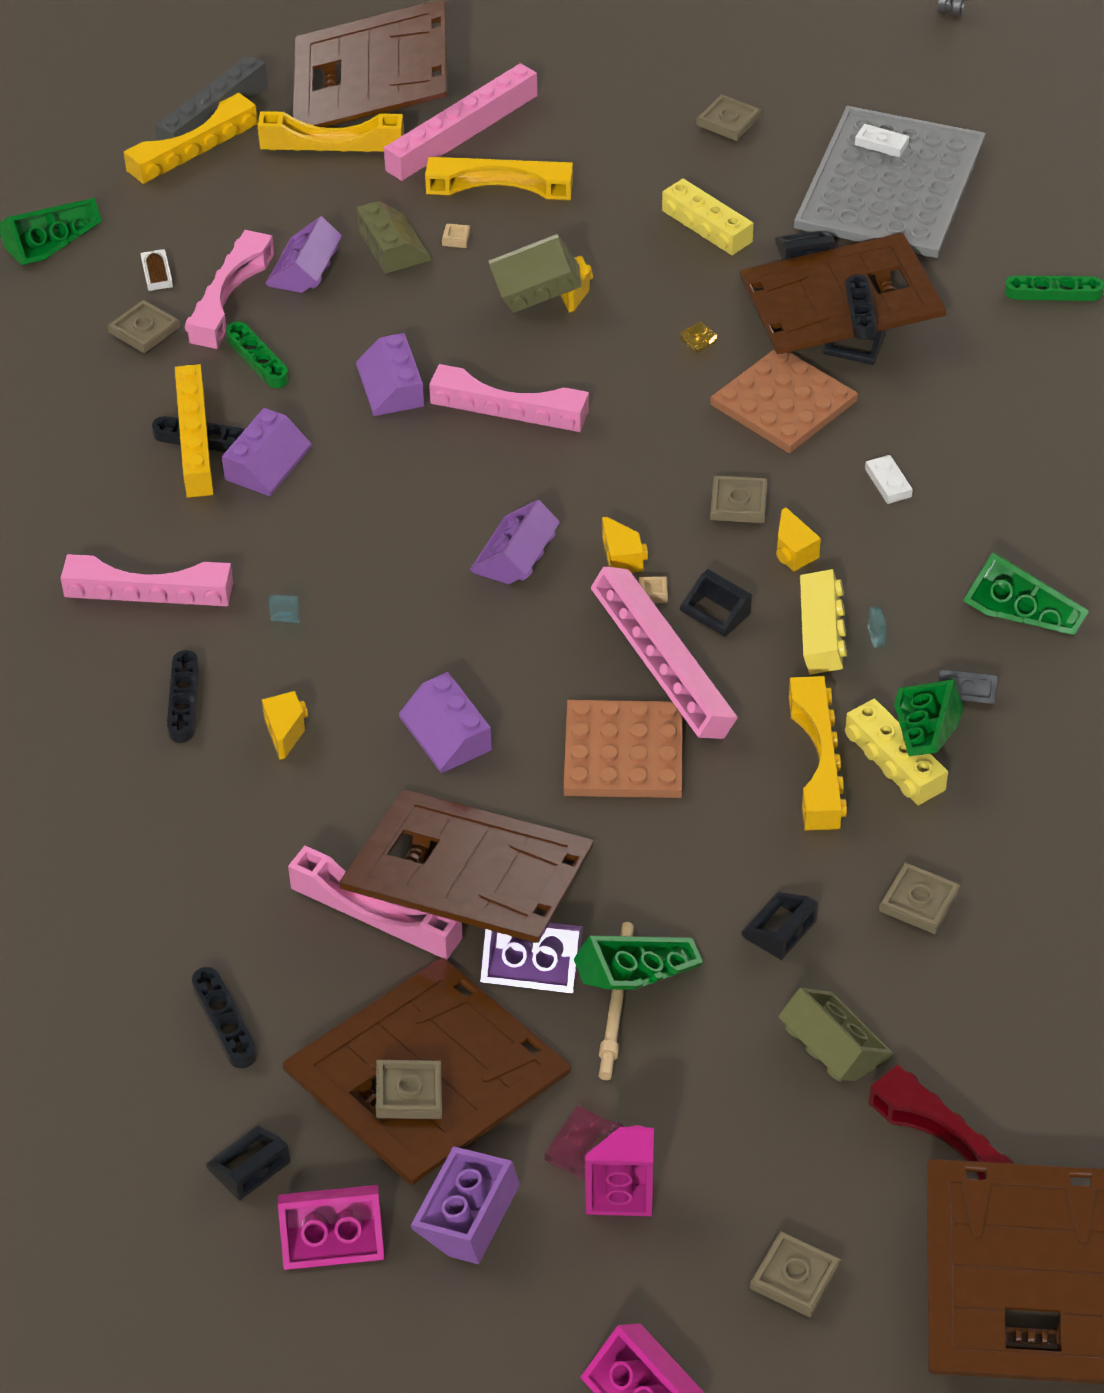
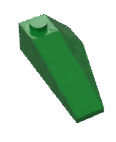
(42, 232)
(1018, 596)
(928, 715)
(633, 960)

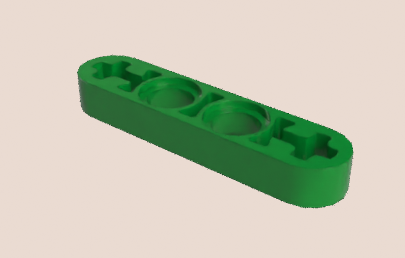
(1090, 287)
(261, 352)

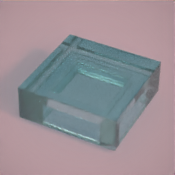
(284, 608)
(877, 626)

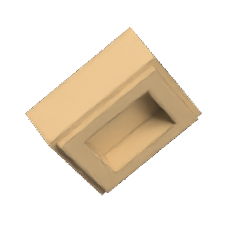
(456, 235)
(655, 588)

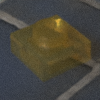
(698, 337)

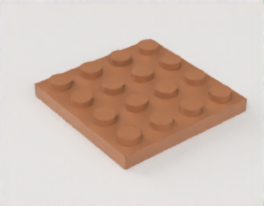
(784, 399)
(623, 749)

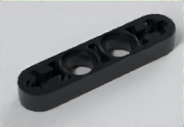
(860, 307)
(167, 430)
(186, 695)
(220, 1018)

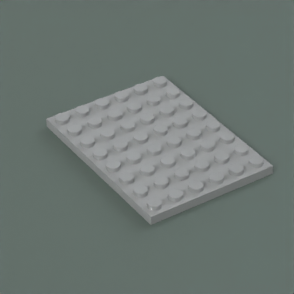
(877, 195)

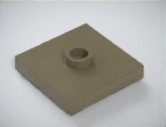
(728, 117)
(143, 326)
(738, 499)
(919, 898)
(408, 1089)
(795, 1274)

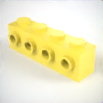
(707, 216)
(822, 622)
(882, 741)

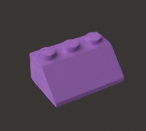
(305, 257)
(390, 376)
(265, 453)
(517, 544)
(446, 723)
(531, 964)
(466, 1203)

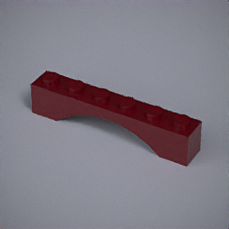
(908, 1103)

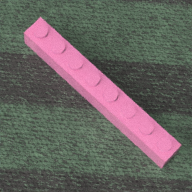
(460, 121)
(664, 653)

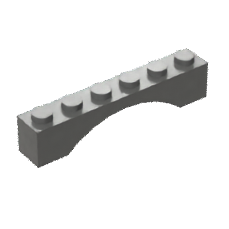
(245, 77)

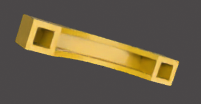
(284, 132)
(155, 158)
(545, 178)
(193, 431)
(821, 796)

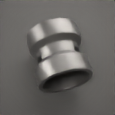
(954, 6)

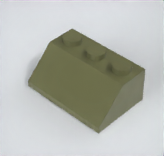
(390, 237)
(535, 273)
(833, 1034)

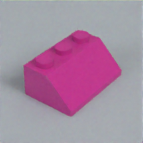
(621, 1173)
(330, 1227)
(636, 1364)

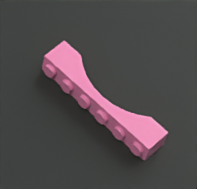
(249, 256)
(557, 408)
(200, 585)
(320, 878)

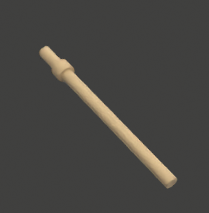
(609, 1047)

